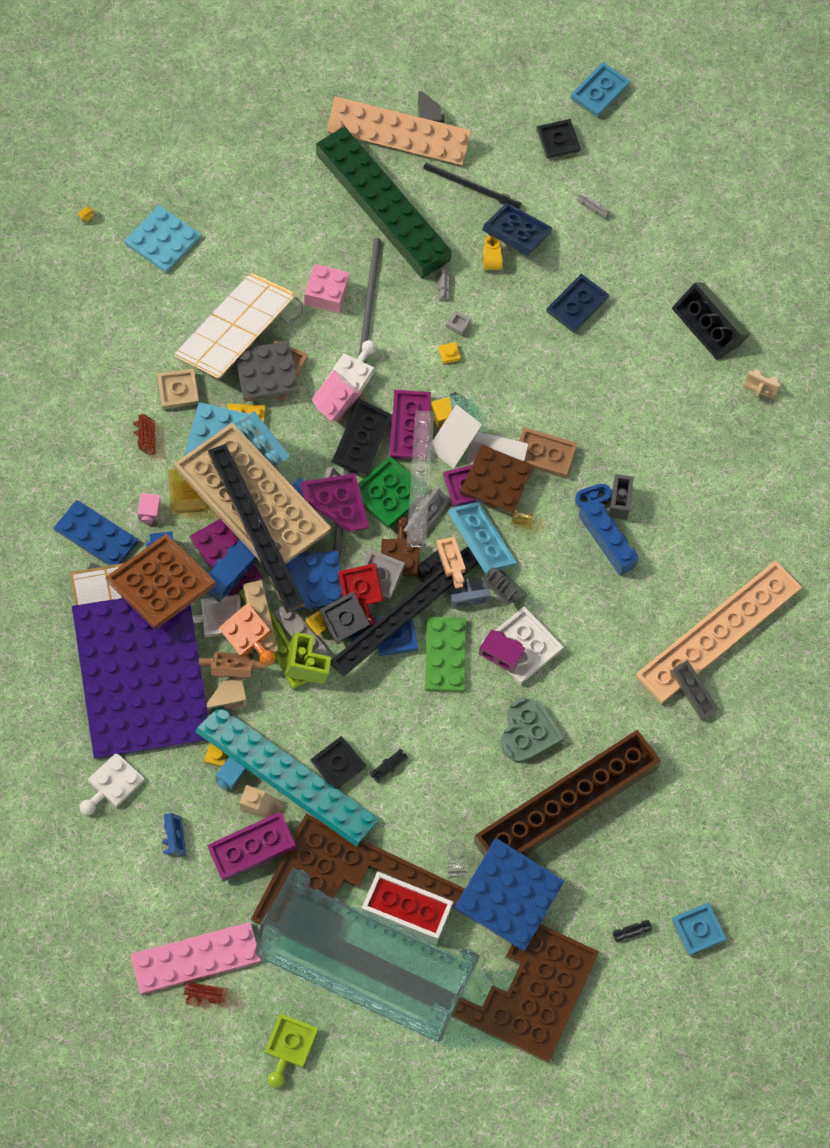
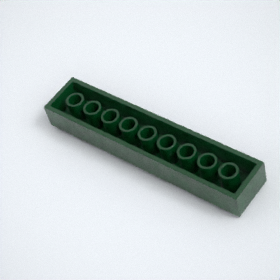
(383, 202)

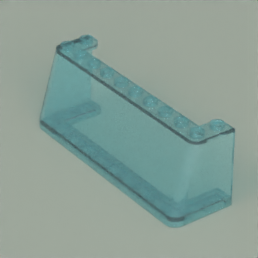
(364, 958)

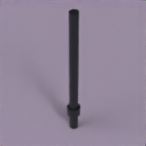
(503, 198)

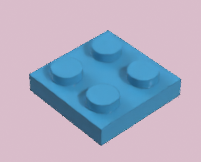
(698, 929)

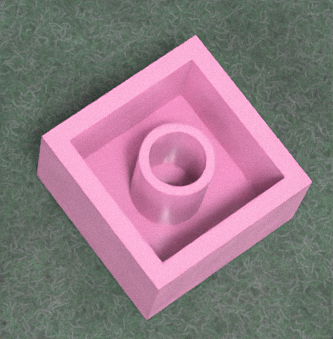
(326, 288)

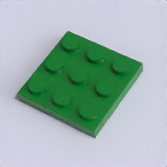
(386, 492)

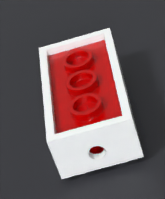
(407, 907)

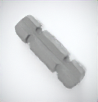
(593, 205)
(443, 284)

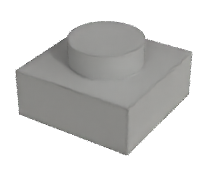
(458, 322)

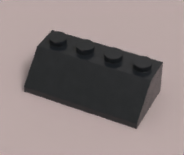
(710, 320)

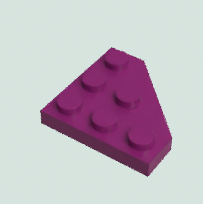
(338, 500)

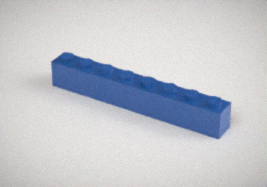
(236, 563)

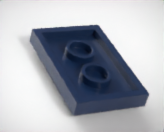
(577, 303)

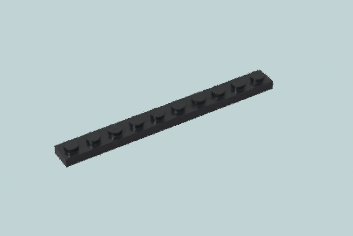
(256, 528)
(398, 617)

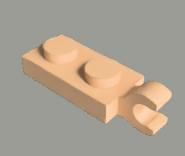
(451, 560)

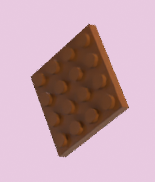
(160, 581)

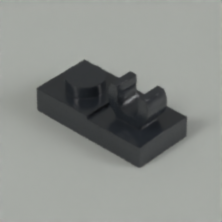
(429, 566)

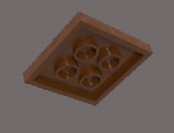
(496, 479)

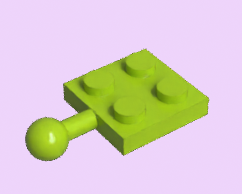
(289, 1043)

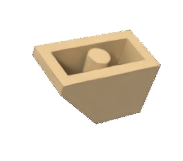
(228, 695)
(259, 803)

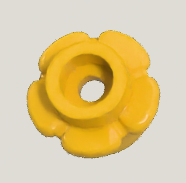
(86, 214)

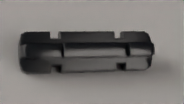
(632, 930)

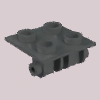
(503, 586)

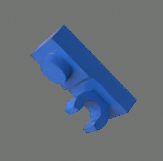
(175, 835)

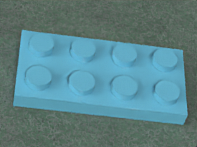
(482, 537)

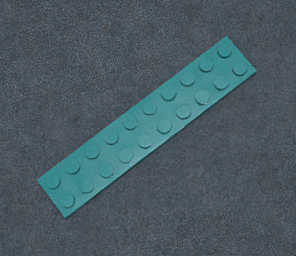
(287, 775)

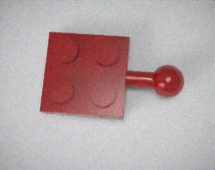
(366, 585)

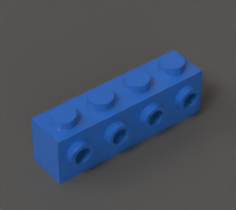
(608, 537)

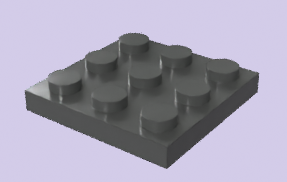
(267, 371)

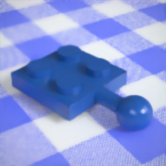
(400, 642)

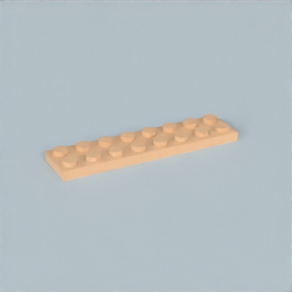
(400, 130)

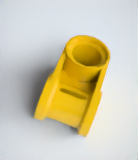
(492, 254)

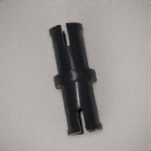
(388, 765)

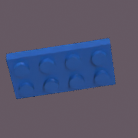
(95, 534)

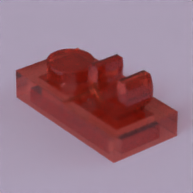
(145, 434)
(199, 991)

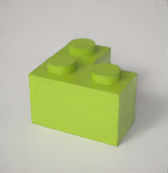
(303, 663)

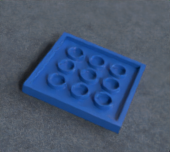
(509, 894)

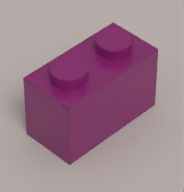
(502, 650)

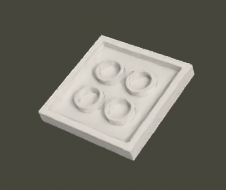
(537, 640)

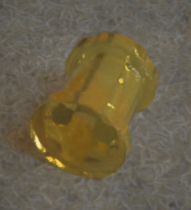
(522, 518)

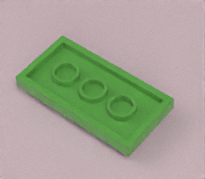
(445, 654)

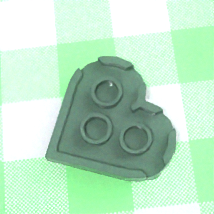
(529, 731)

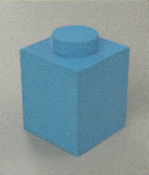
(230, 774)

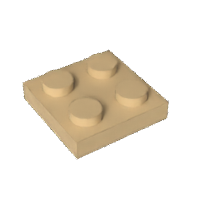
(177, 388)

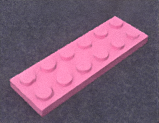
(195, 958)

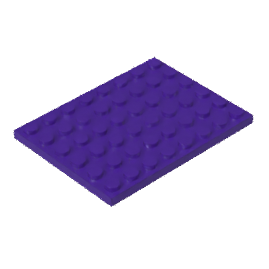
(138, 680)

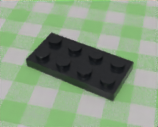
(361, 438)

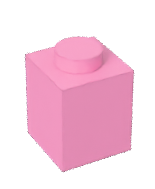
(149, 508)

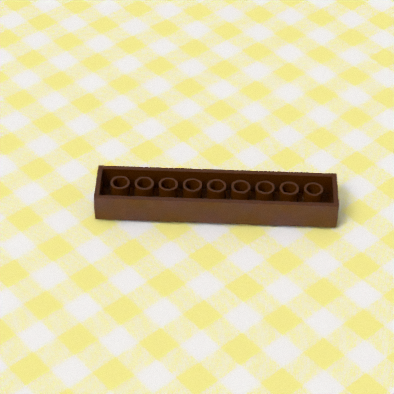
(572, 796)

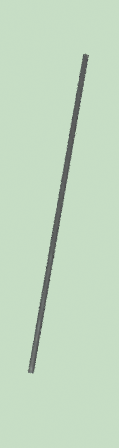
(364, 337)

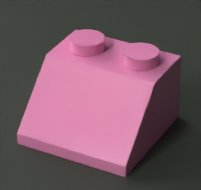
(335, 397)

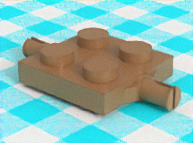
(231, 664)

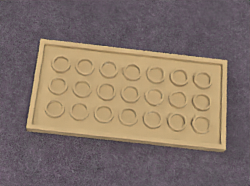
(285, 512)

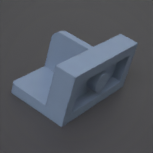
(469, 594)

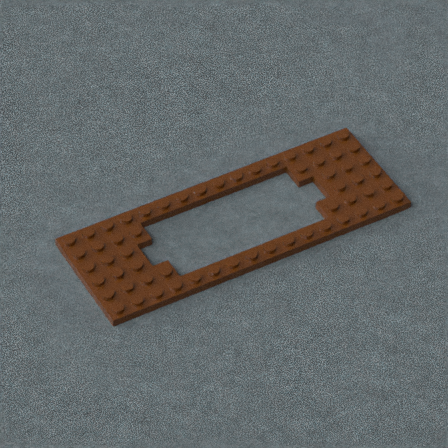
(549, 970)

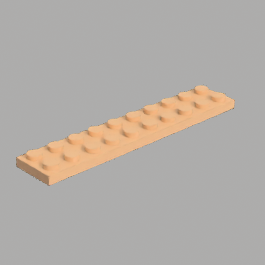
(720, 629)

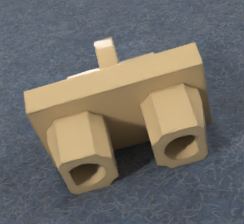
(761, 385)

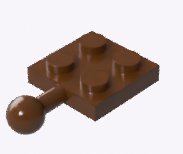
(398, 549)

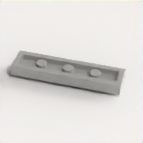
(292, 623)

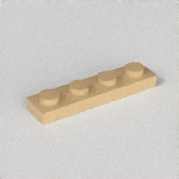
(256, 598)

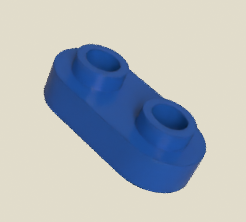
(591, 493)

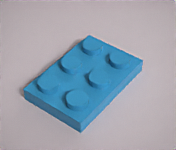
(600, 89)

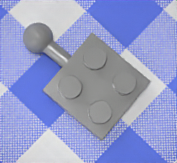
(389, 573)

